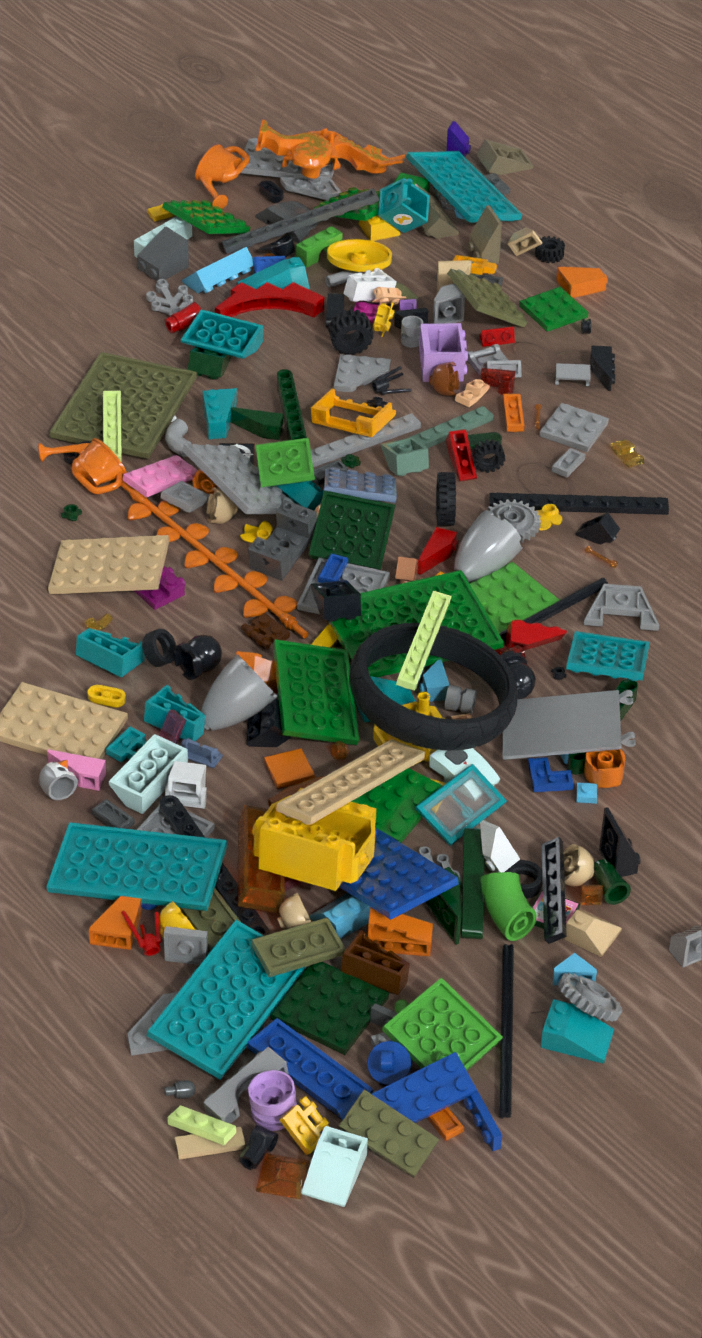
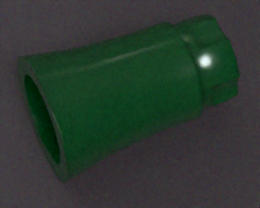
(614, 886)

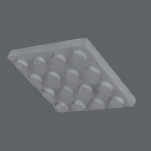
(360, 577)

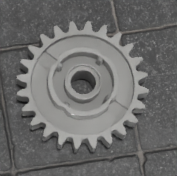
(520, 516)
(590, 997)

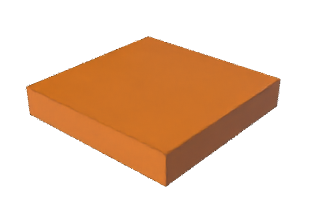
(289, 768)

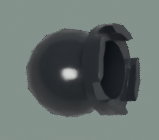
(197, 656)
(522, 673)

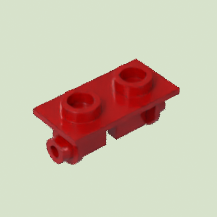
(497, 336)

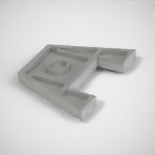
(622, 601)

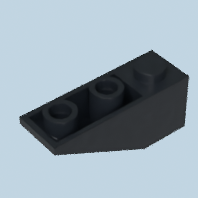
(603, 365)

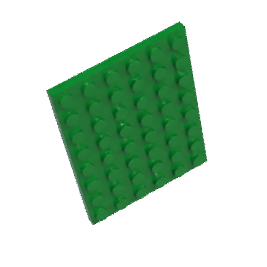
(407, 605)

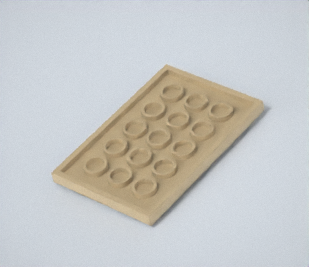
(109, 564)
(57, 722)

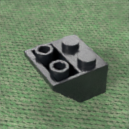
(265, 727)

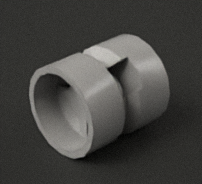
(411, 331)
(460, 699)

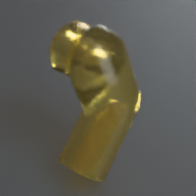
(99, 625)

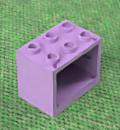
(442, 344)

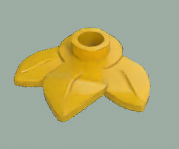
(549, 516)
(252, 532)

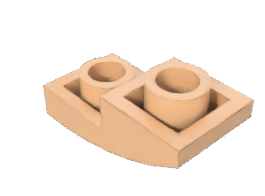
(472, 393)

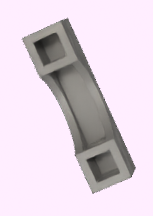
(224, 1102)

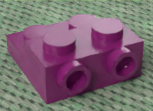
(168, 591)

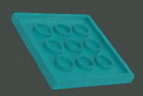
(608, 656)

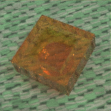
(591, 894)

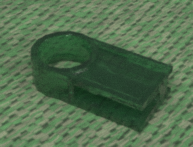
(476, 438)

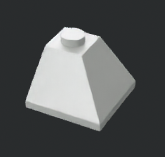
(496, 848)

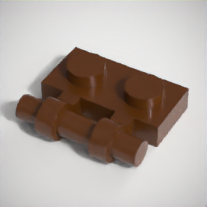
(267, 628)

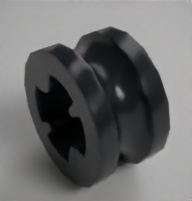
(586, 326)

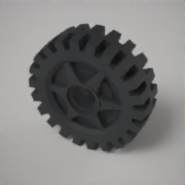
(446, 498)

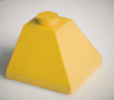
(378, 229)

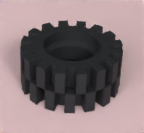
(550, 249)
(489, 463)

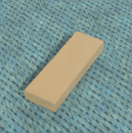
(195, 1146)

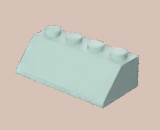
(147, 773)

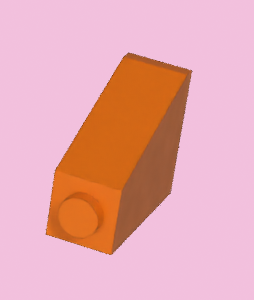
(581, 281)
(111, 927)

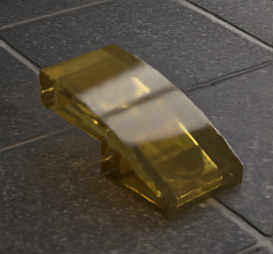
(626, 453)

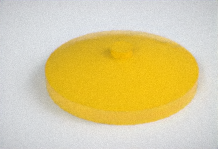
(359, 255)

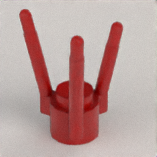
(148, 942)

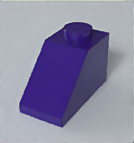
(457, 139)

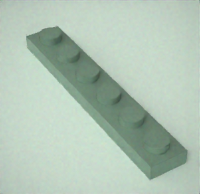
(466, 421)

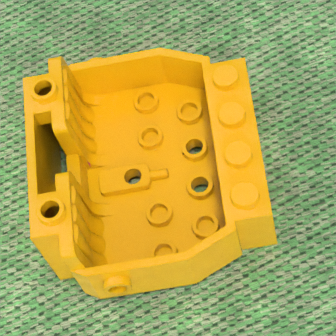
(319, 853)

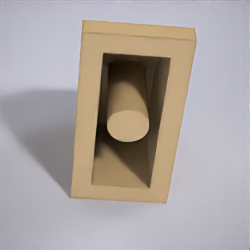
(523, 241)

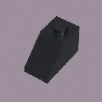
(599, 529)

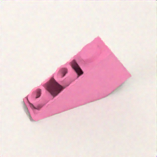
(87, 770)

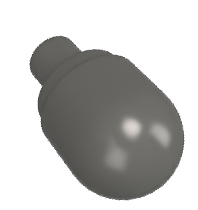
(181, 1089)

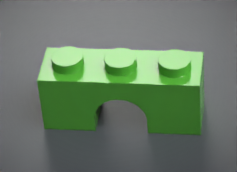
(310, 248)

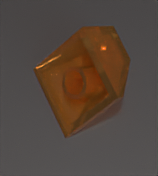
(282, 1176)

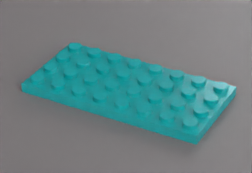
(462, 185)
(137, 865)
(222, 1004)

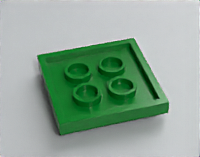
(553, 309)

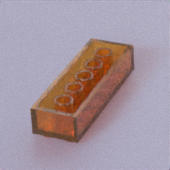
(256, 887)

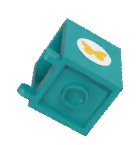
(404, 205)

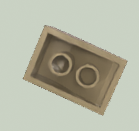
(502, 158)
(486, 237)

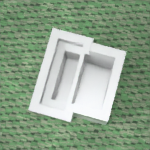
(188, 784)

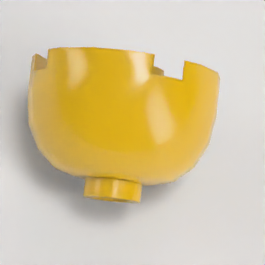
(173, 917)

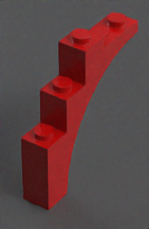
(268, 296)

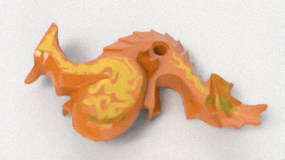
(316, 149)

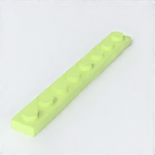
(423, 640)

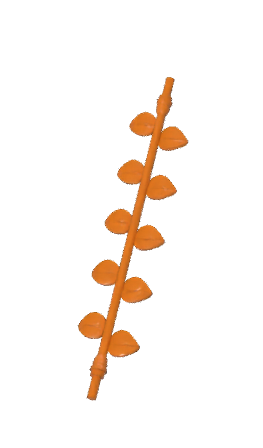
(222, 556)

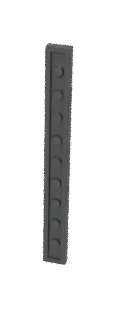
(301, 220)

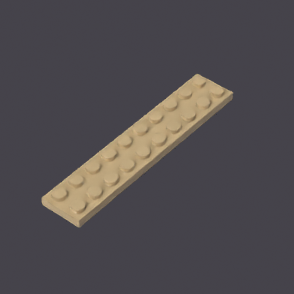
(350, 782)

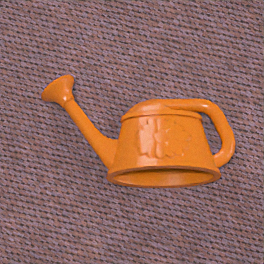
(220, 166)
(93, 465)

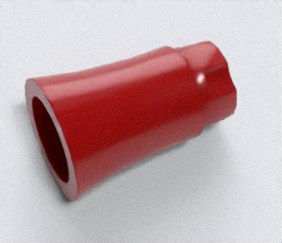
(182, 318)

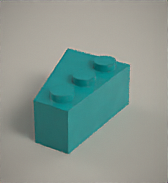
(164, 700)

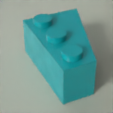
(217, 411)
(109, 653)

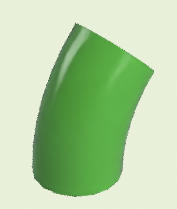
(507, 904)

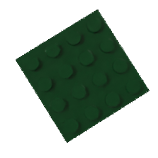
(352, 529)
(329, 1006)

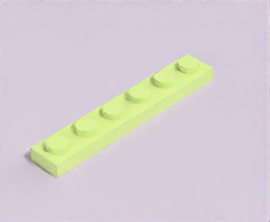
(112, 421)

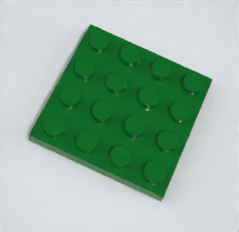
(363, 213)
(206, 217)
(397, 800)

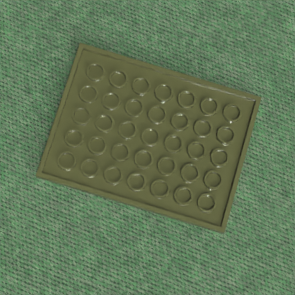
(148, 402)

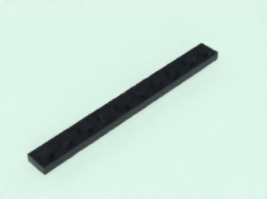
(588, 503)

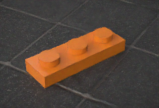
(513, 412)

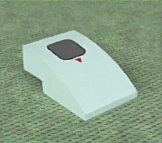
(454, 762)

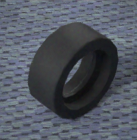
(151, 651)
(531, 869)

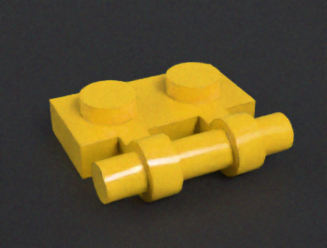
(301, 1128)

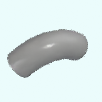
(174, 437)

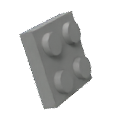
(185, 496)
(185, 945)

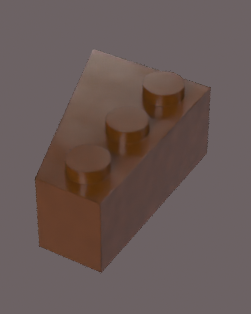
(375, 965)

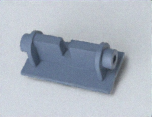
(203, 755)

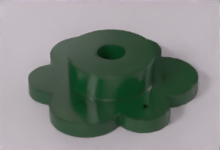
(351, 461)

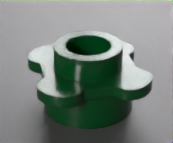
(71, 512)

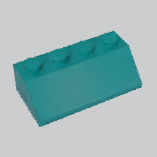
(305, 493)

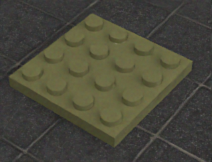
(487, 297)

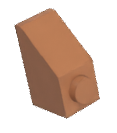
(406, 569)

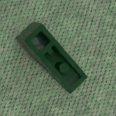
(261, 423)

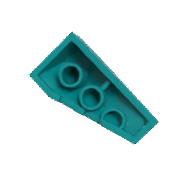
(280, 275)

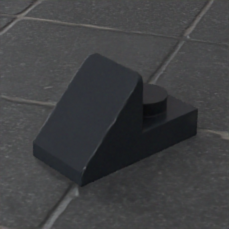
(421, 313)

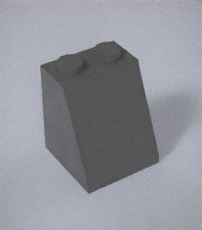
(164, 255)

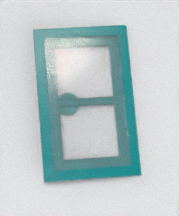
(461, 804)

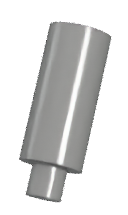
(338, 278)

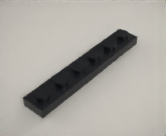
(553, 890)

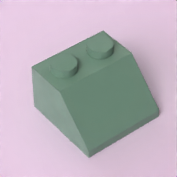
(405, 456)

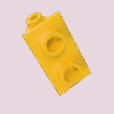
(382, 318)

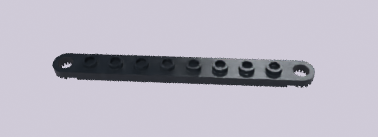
(226, 885)

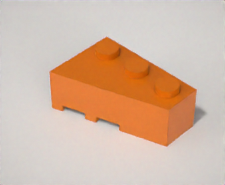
(401, 934)

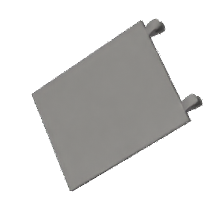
(567, 725)

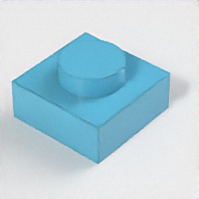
(586, 793)

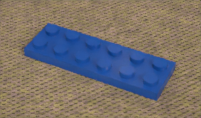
(310, 1067)
(426, 1089)

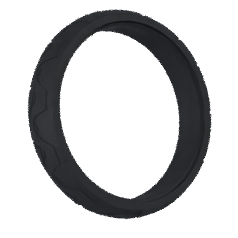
(424, 729)

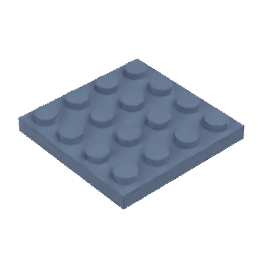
(361, 485)

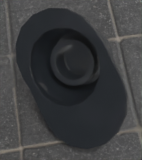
(282, 246)

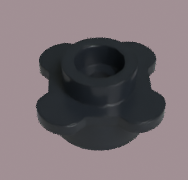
(377, 401)

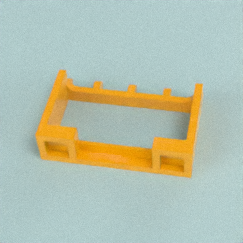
(363, 425)

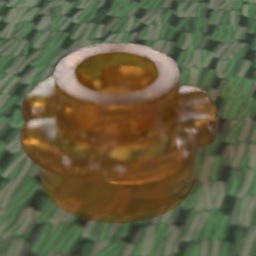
(339, 750)

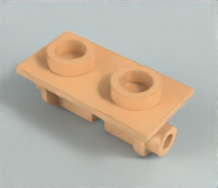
(387, 295)

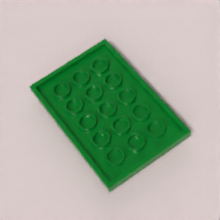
(315, 692)

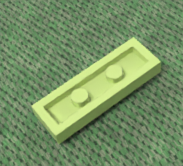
(202, 1125)

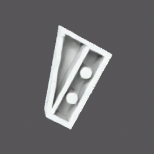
(362, 286)

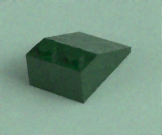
(208, 362)
(448, 909)

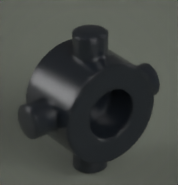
(558, 673)

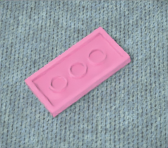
(160, 475)

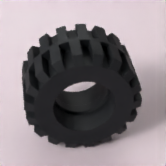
(347, 322)

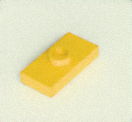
(158, 213)

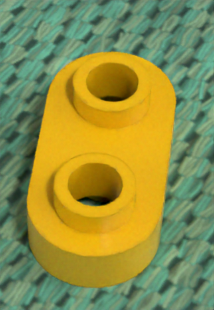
(106, 696)

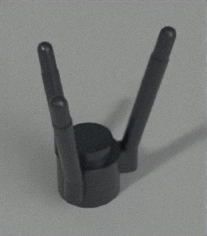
(382, 383)

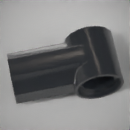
(259, 1144)

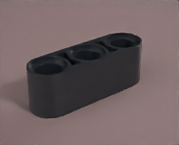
(335, 305)

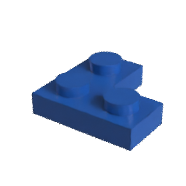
(546, 780)

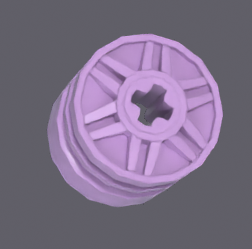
(270, 1098)

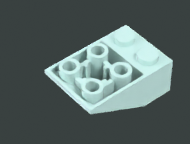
(335, 1166)

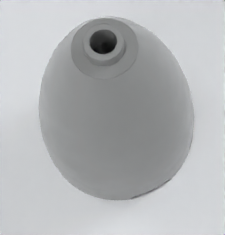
(486, 547)
(235, 696)

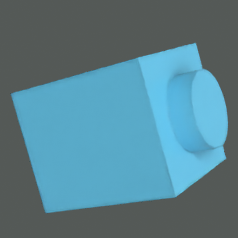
(435, 682)

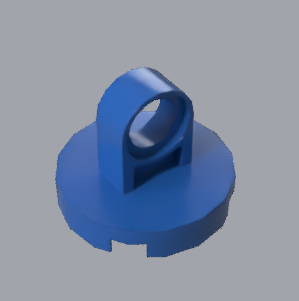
(389, 1062)

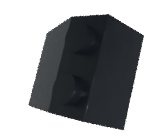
(337, 600)
(617, 847)

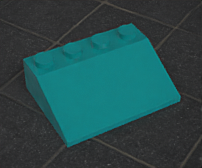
(224, 334)

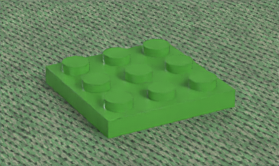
(285, 462)

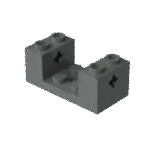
(294, 530)

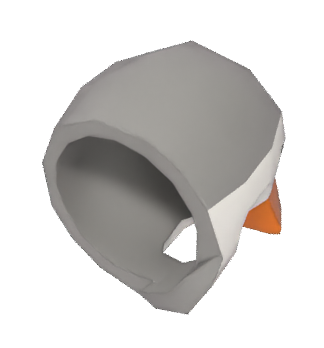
(57, 780)

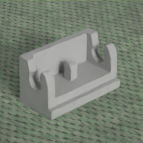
(572, 372)

